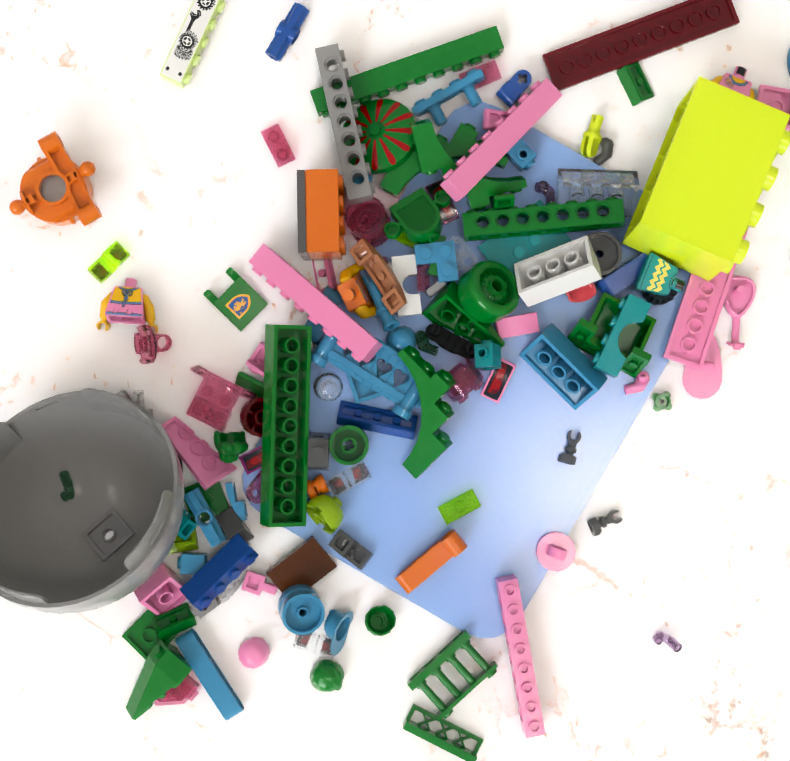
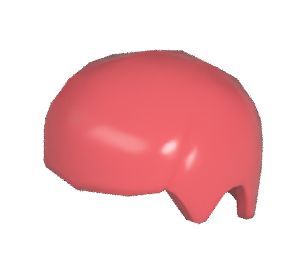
(582, 294)

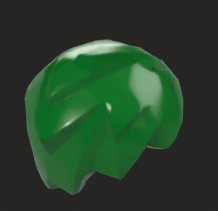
(327, 676)

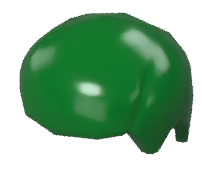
(380, 620)

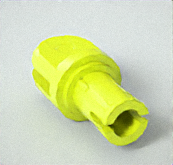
(592, 137)

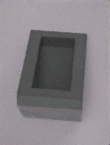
(232, 524)

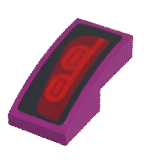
(252, 460)

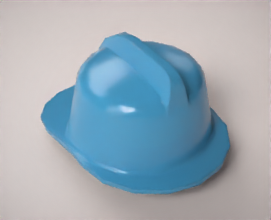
(336, 628)

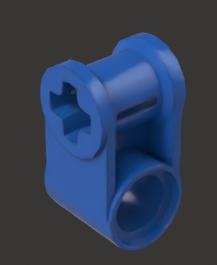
(512, 89)

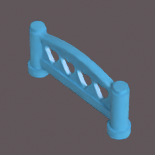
(404, 395)

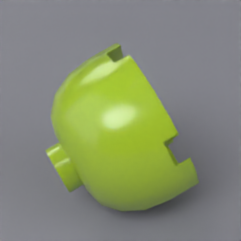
(326, 511)

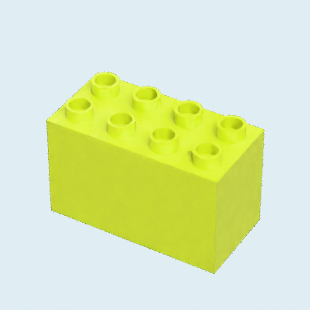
(709, 180)

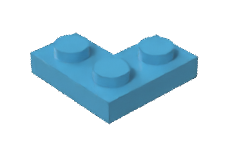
(443, 255)

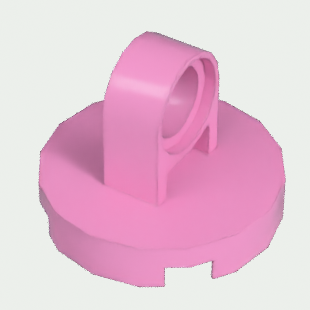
(555, 551)

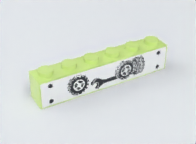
(190, 41)

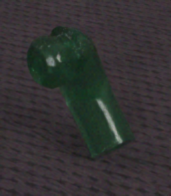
(424, 345)
(67, 485)

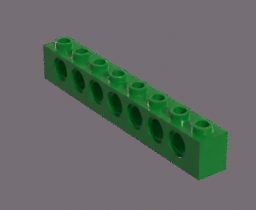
(553, 225)

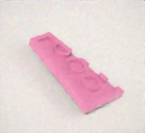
(196, 454)

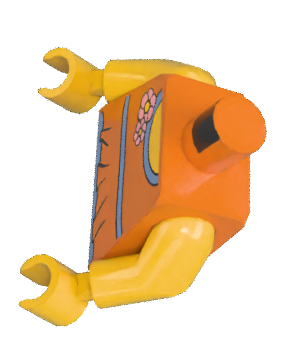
(355, 292)

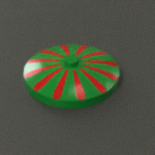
(385, 134)

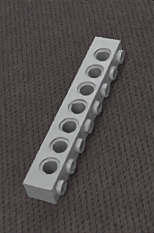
(326, 57)

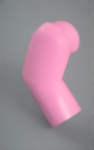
(639, 384)

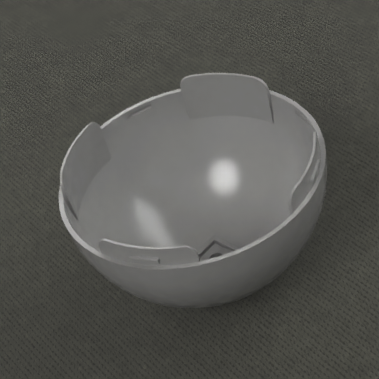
(122, 483)

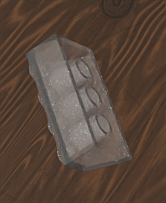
(598, 184)

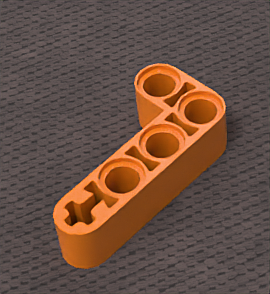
(431, 560)

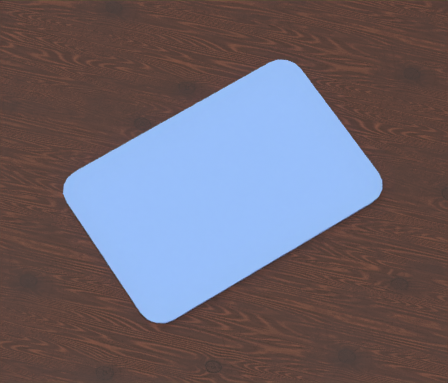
(497, 448)

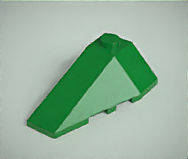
(448, 313)
(162, 670)

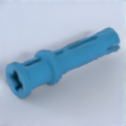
(387, 319)

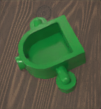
(418, 217)

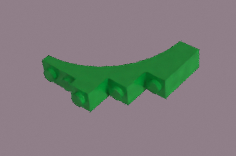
(462, 141)
(433, 157)
(435, 411)

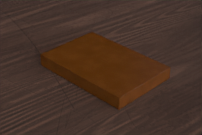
(302, 566)

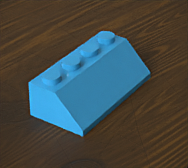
(563, 366)

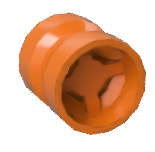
(320, 484)

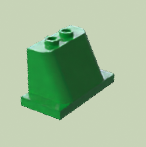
(631, 341)

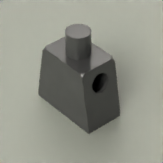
(318, 451)

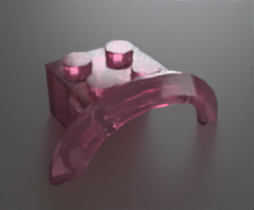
(215, 399)

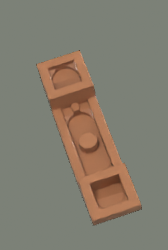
(381, 274)

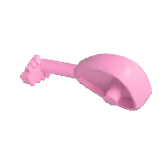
(737, 302)

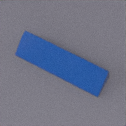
(376, 420)

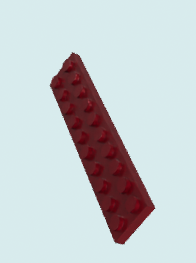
(638, 41)

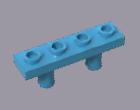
(440, 96)

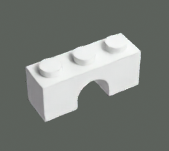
(404, 267)

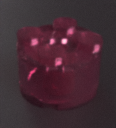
(466, 380)

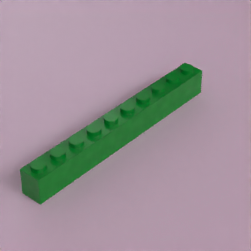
(416, 68)

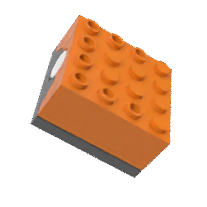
(320, 214)

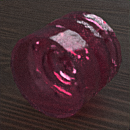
(367, 221)

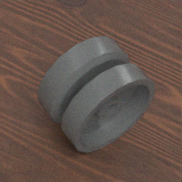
(609, 250)

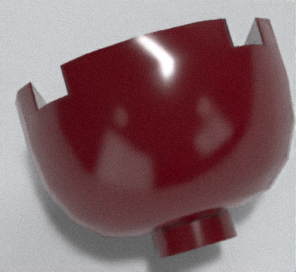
(252, 416)

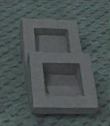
(350, 549)

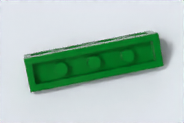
(438, 740)

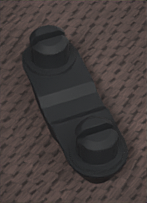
(450, 341)

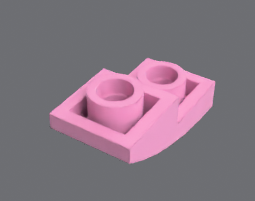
(518, 325)

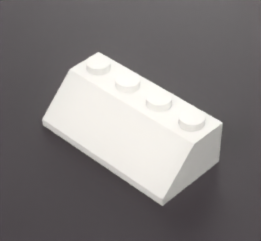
(557, 271)

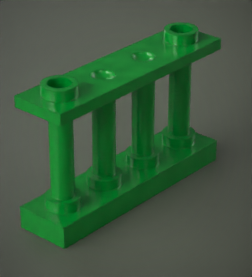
(433, 668)

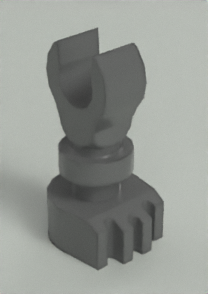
(568, 458)
(595, 525)

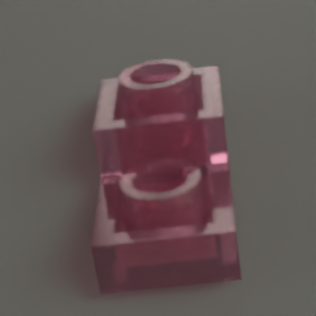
(278, 145)

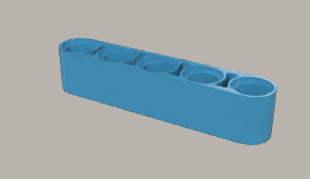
(209, 674)

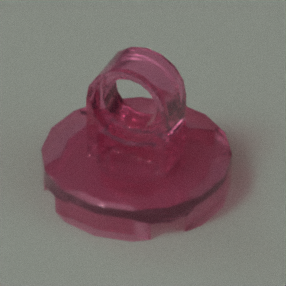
(147, 344)

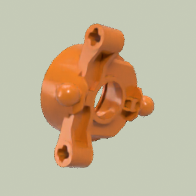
(78, 199)

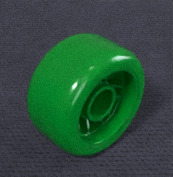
(488, 292)

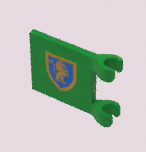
(239, 302)

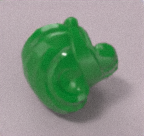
(230, 445)

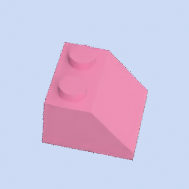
(161, 591)

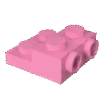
(776, 98)

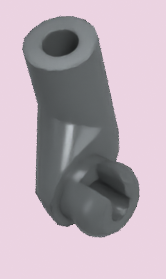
(607, 151)

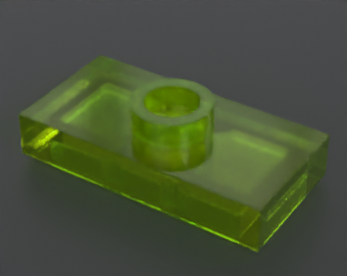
(459, 506)

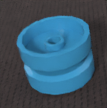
(301, 609)

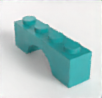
(631, 311)

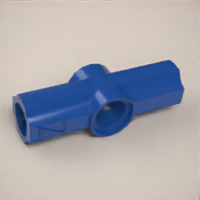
(287, 32)

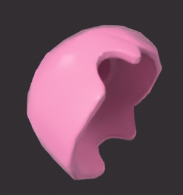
(253, 652)

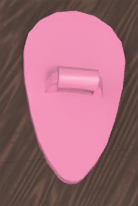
(707, 381)

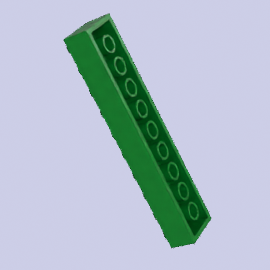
(285, 425)

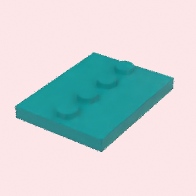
(516, 249)

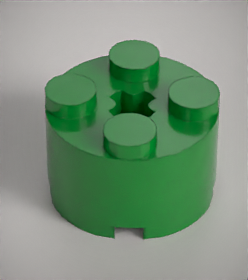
(339, 451)

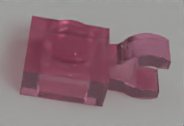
(422, 280)

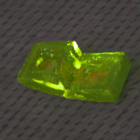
(109, 262)

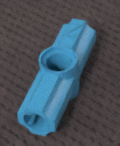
(211, 529)

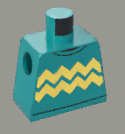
(658, 277)

